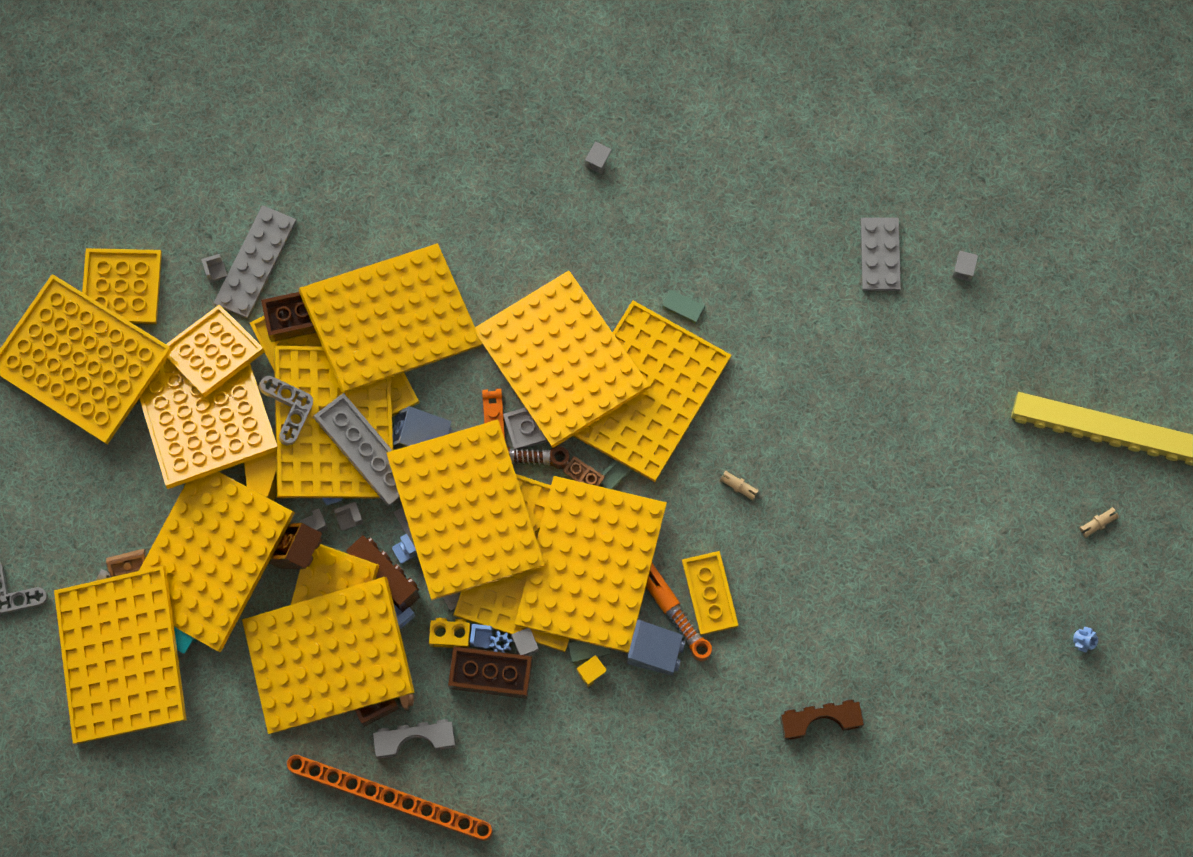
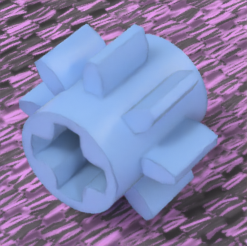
(1085, 639)
(495, 647)

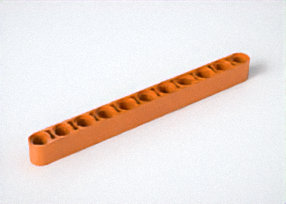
(382, 791)

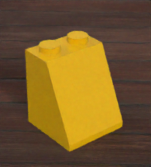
(262, 475)

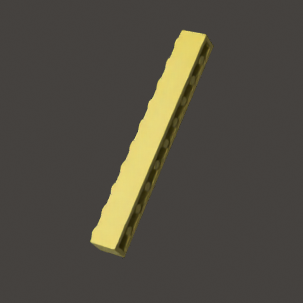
(1103, 427)

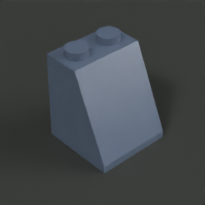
(417, 426)
(655, 648)

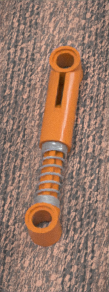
(670, 605)

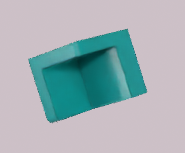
(183, 640)

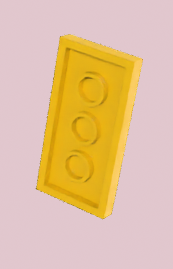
(709, 593)

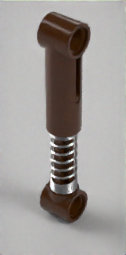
(545, 457)

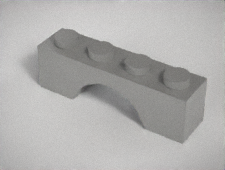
(389, 742)

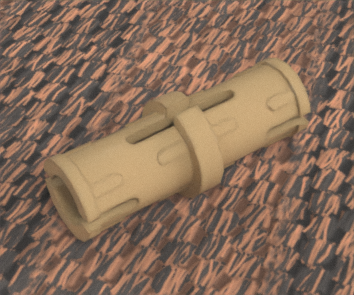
(739, 485)
(1099, 522)

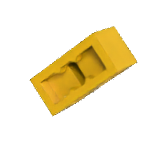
(449, 639)

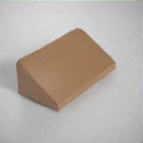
(125, 562)

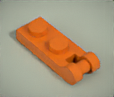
(495, 410)

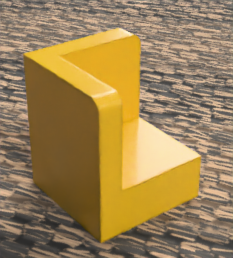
(591, 670)

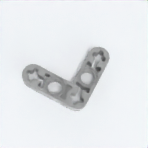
(296, 408)
(4, 595)

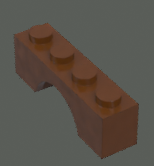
(847, 716)

